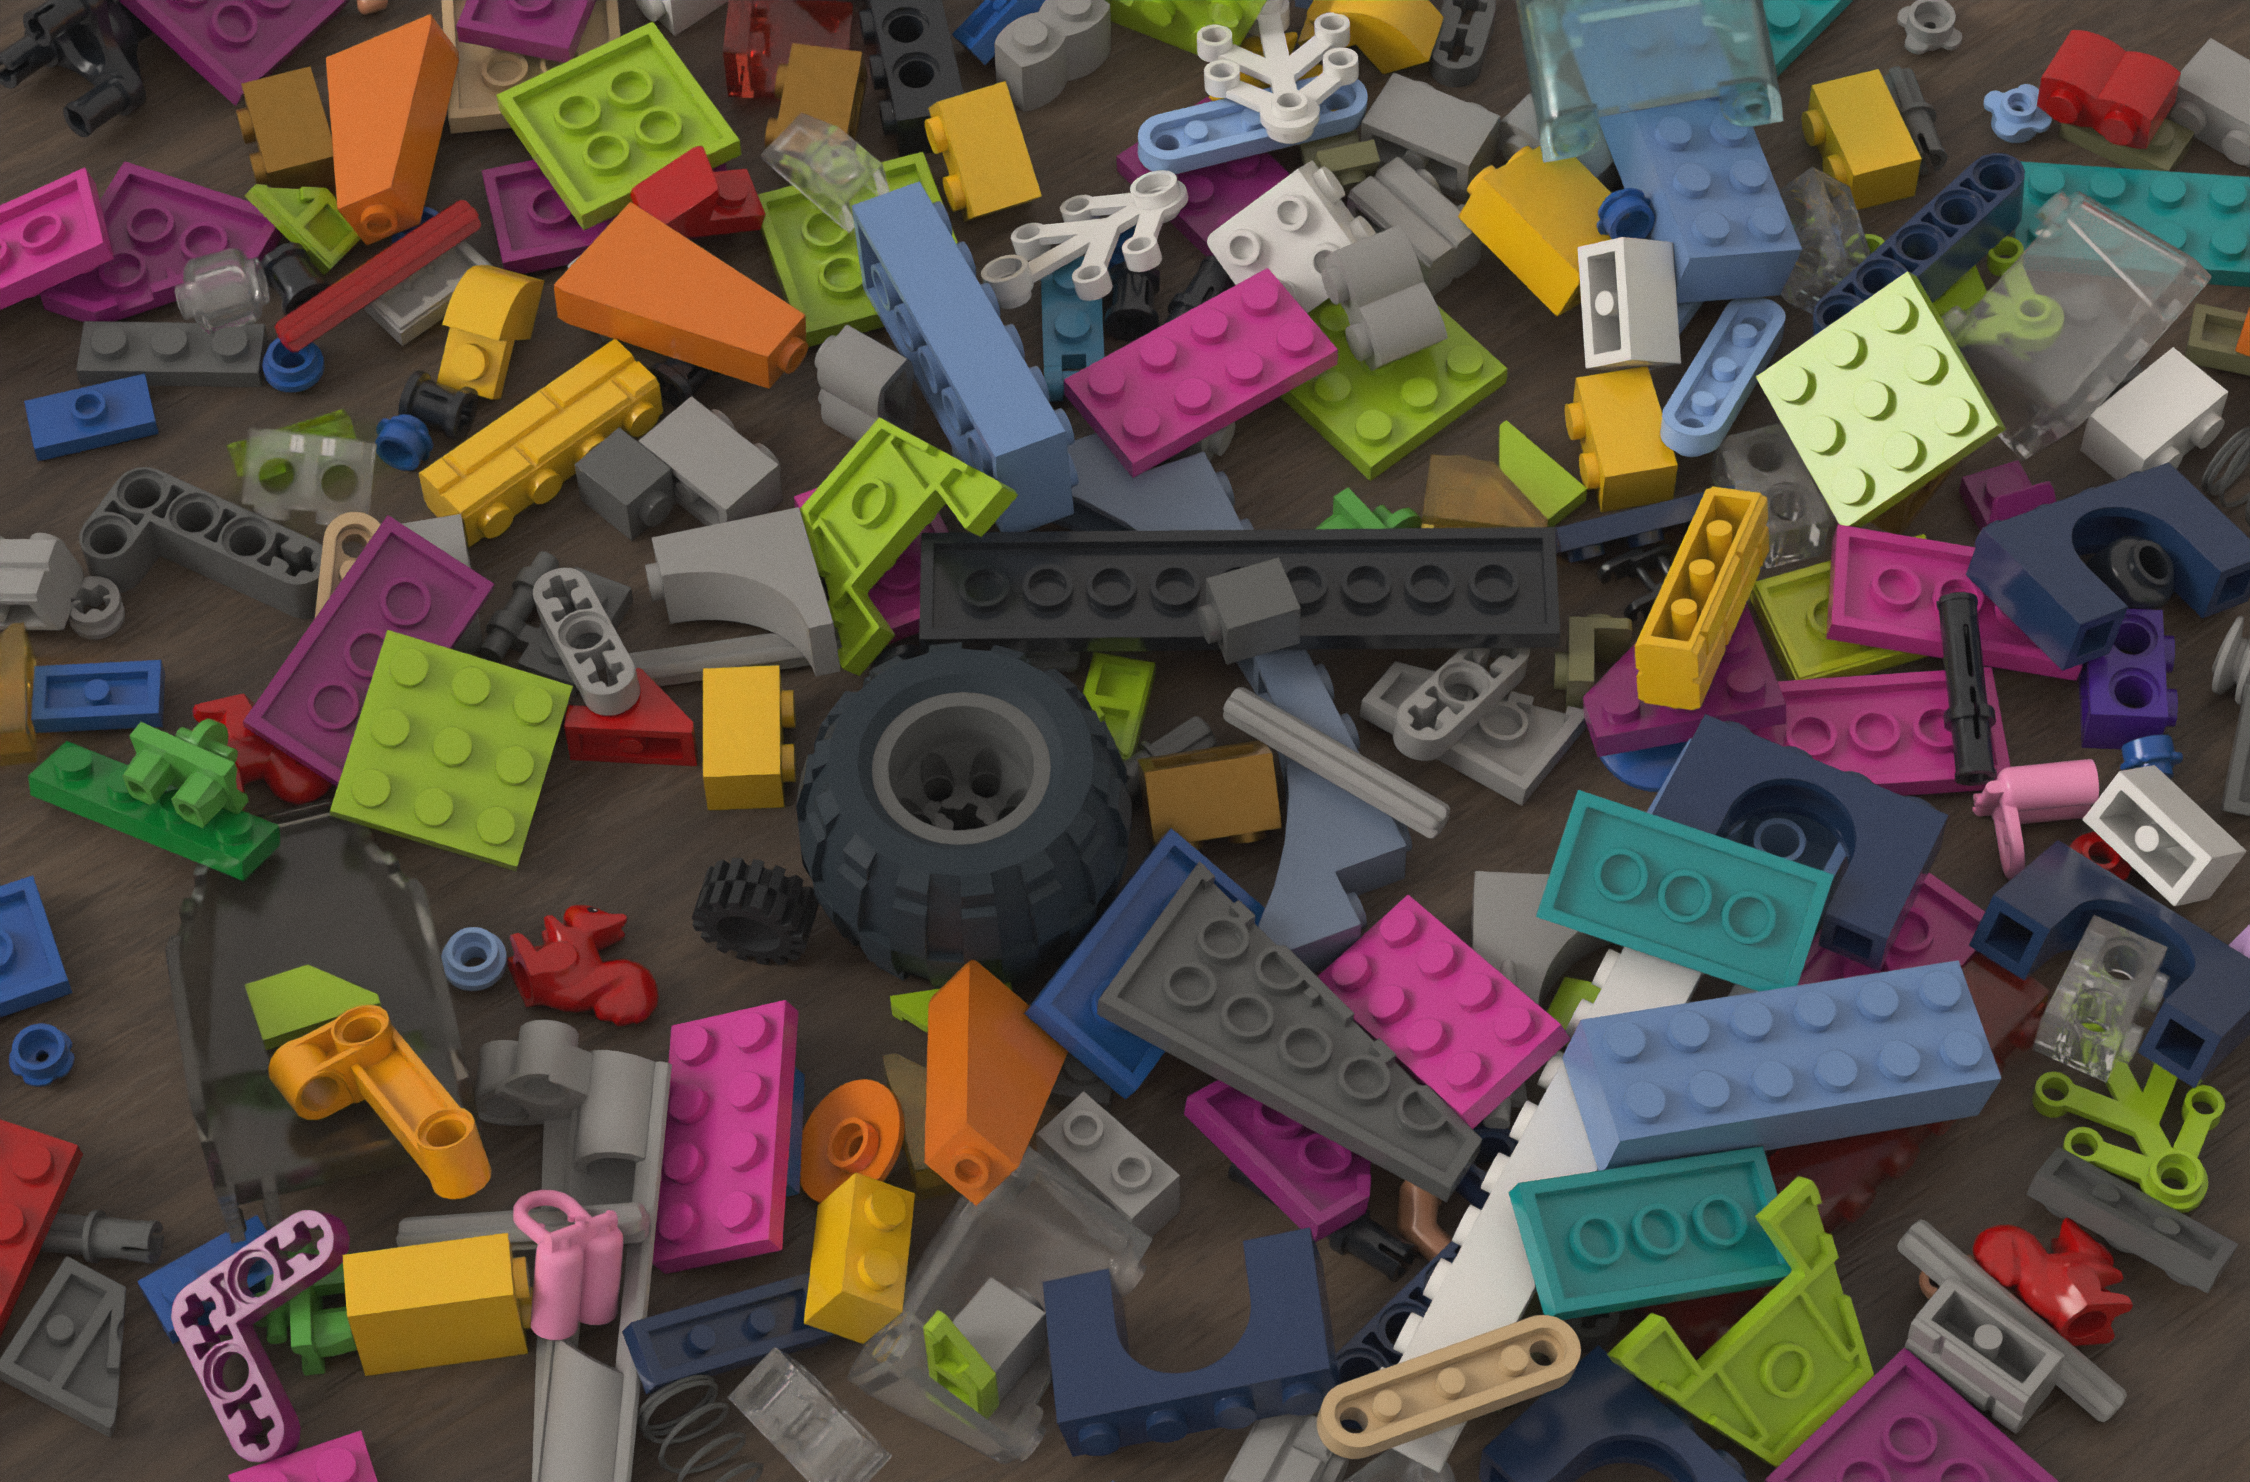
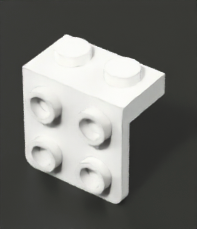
(1290, 233)

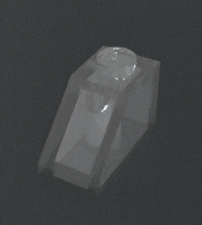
(826, 167)

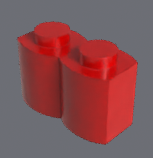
(2108, 89)

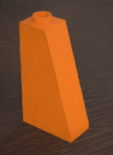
(388, 124)
(679, 301)
(984, 1081)

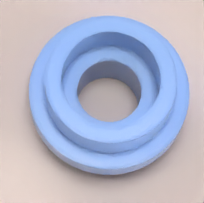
(469, 944)

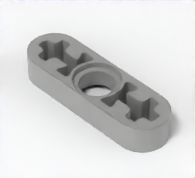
(584, 663)
(1456, 716)

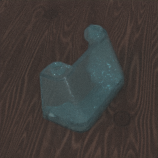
(1642, 55)

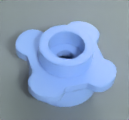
(2008, 121)

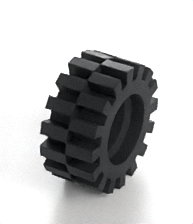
(755, 911)

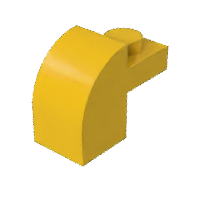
(1386, 31)
(484, 320)

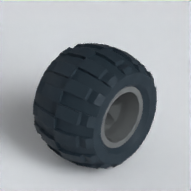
(967, 874)

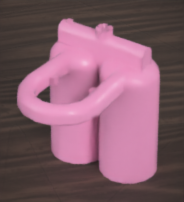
(2035, 796)
(574, 1266)

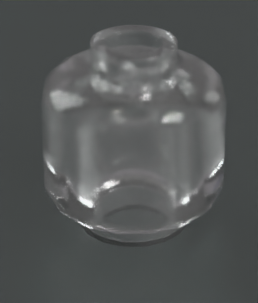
(223, 290)

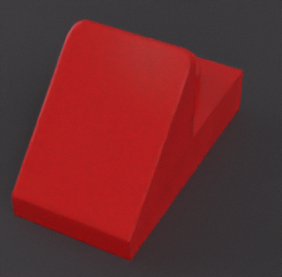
(698, 200)
(644, 734)

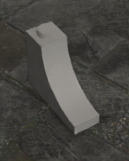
(748, 574)
(1508, 930)

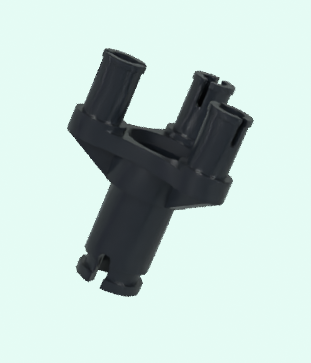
(91, 39)

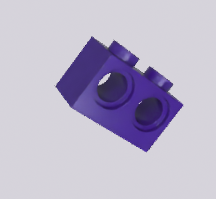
(2129, 680)

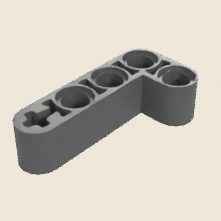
(279, 574)

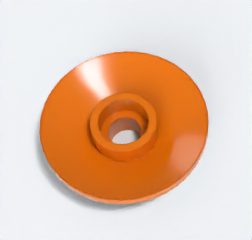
(850, 1133)

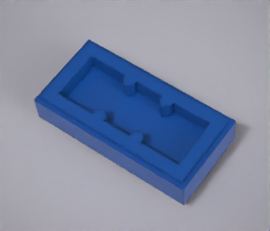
(91, 417)

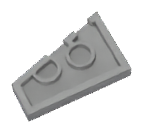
(1505, 750)

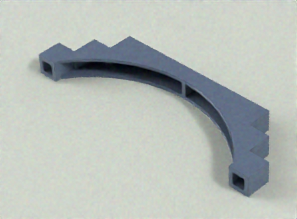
(1332, 838)

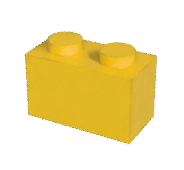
(1862, 138)
(982, 152)
(1621, 439)
(745, 737)
(859, 1258)

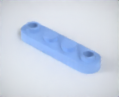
(1230, 131)
(1722, 376)

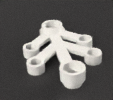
(1285, 112)
(1152, 201)

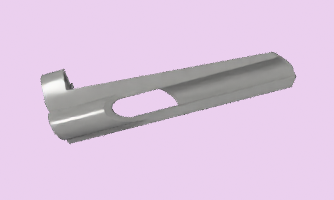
(600, 1147)

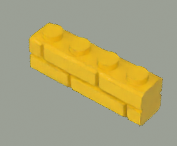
(538, 442)
(1702, 598)

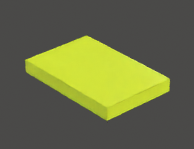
(1795, 620)

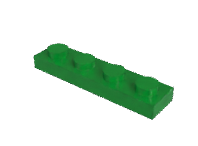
(96, 790)

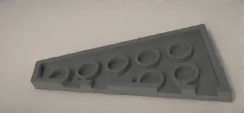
(1268, 1026)

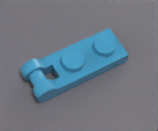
(1069, 328)

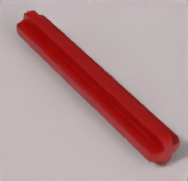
(377, 276)

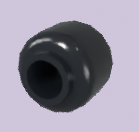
(2136, 572)

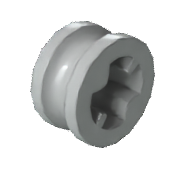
(97, 623)

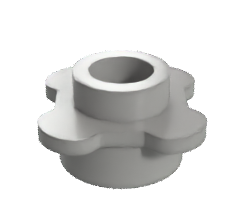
(1929, 26)

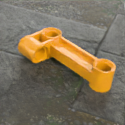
(369, 1060)

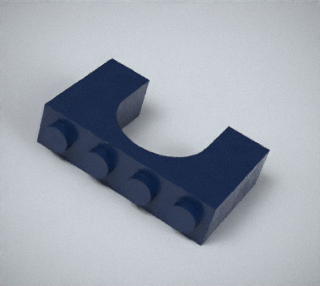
(2043, 586)
(1886, 836)
(2048, 913)
(1274, 1370)
(1602, 1421)

